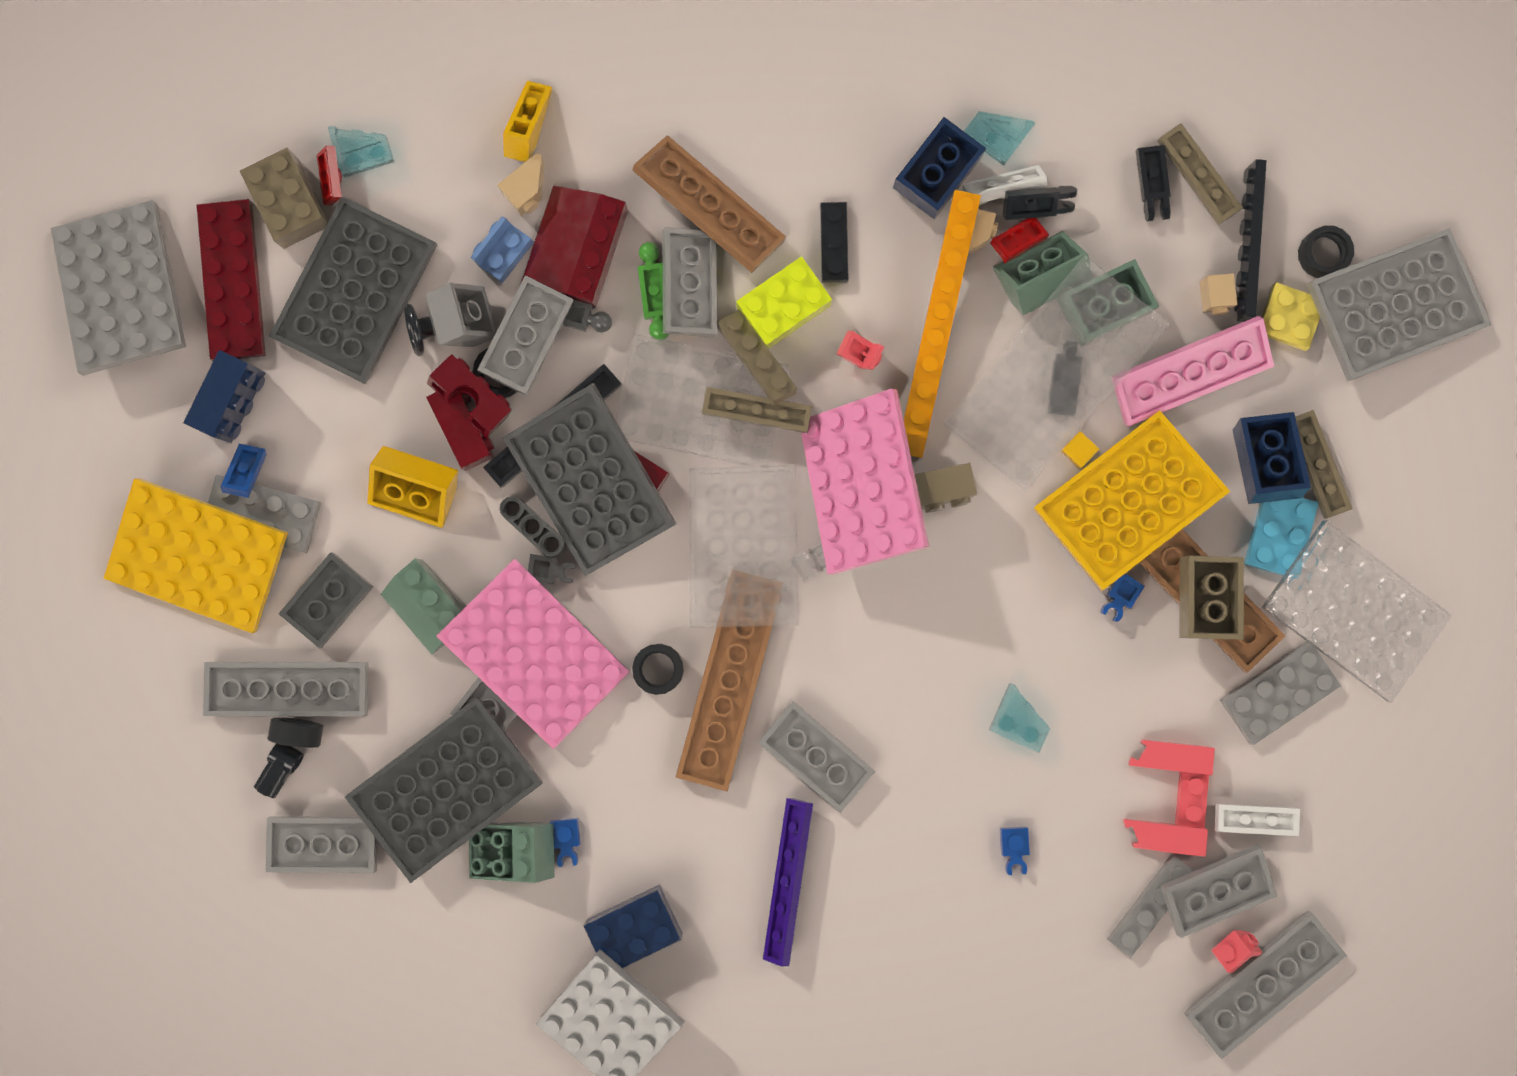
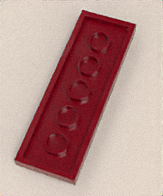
(231, 279)

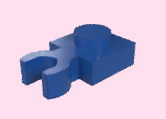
(1123, 593)
(566, 837)
(1015, 845)

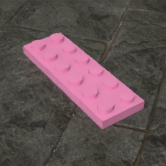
(1194, 370)

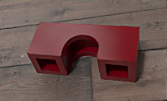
(455, 377)

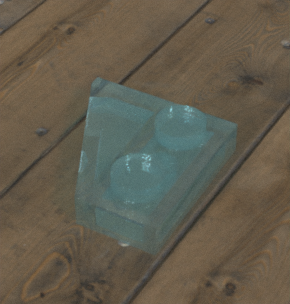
(999, 133)
(359, 150)
(1019, 721)

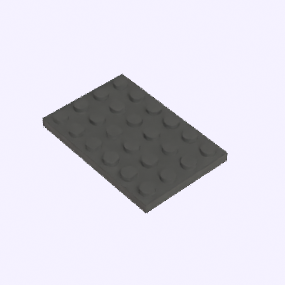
(353, 290)
(589, 479)
(444, 789)

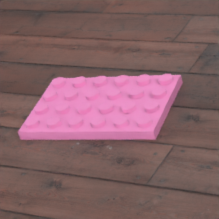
(863, 483)
(533, 653)

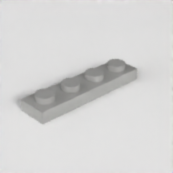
(1147, 908)

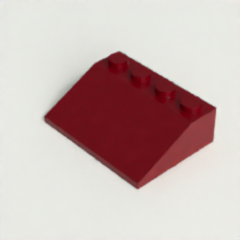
(576, 242)

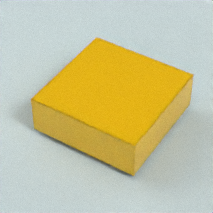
(1079, 449)

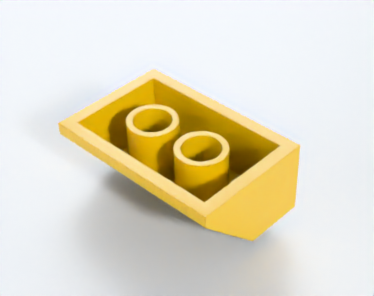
(411, 486)

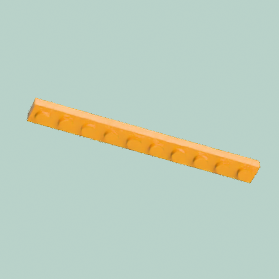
(939, 319)

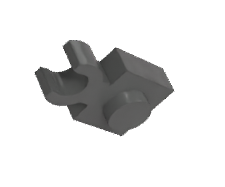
(545, 569)

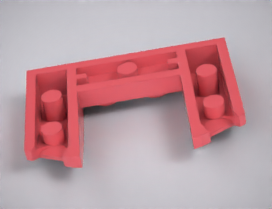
(1189, 832)

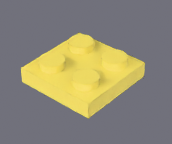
(1290, 316)

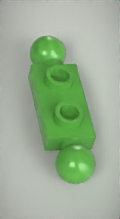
(652, 288)

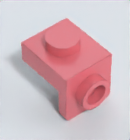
(860, 351)
(1236, 949)

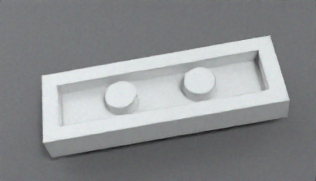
(995, 186)
(1257, 819)

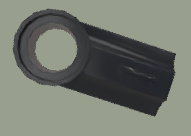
(281, 763)

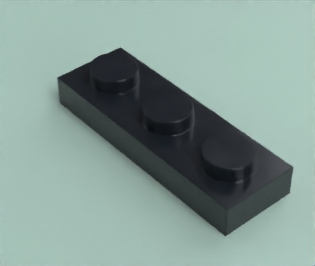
(834, 242)

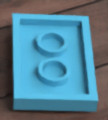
(1280, 534)

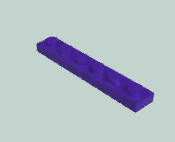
(787, 882)

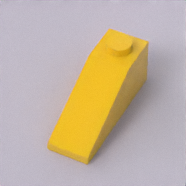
(526, 122)

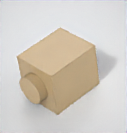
(1218, 293)

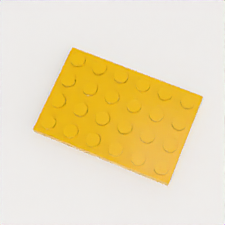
(1131, 500)
(195, 555)

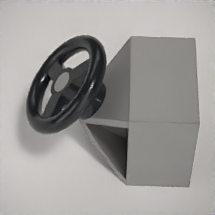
(455, 318)

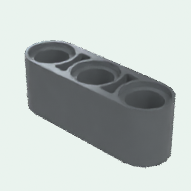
(521, 521)

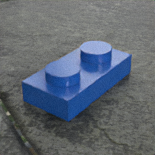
(243, 470)

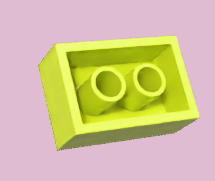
(784, 302)

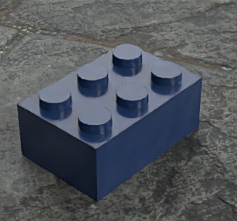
(939, 167)
(225, 397)
(1271, 458)
(634, 928)

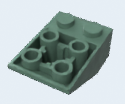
(513, 852)

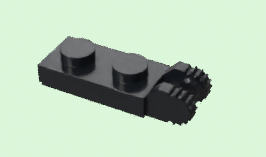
(1154, 180)
(1038, 202)

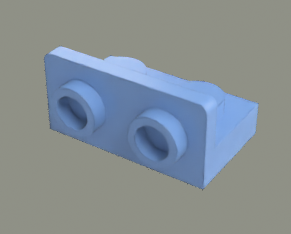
(501, 249)

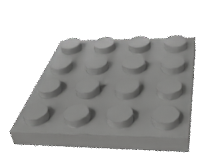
(609, 1020)

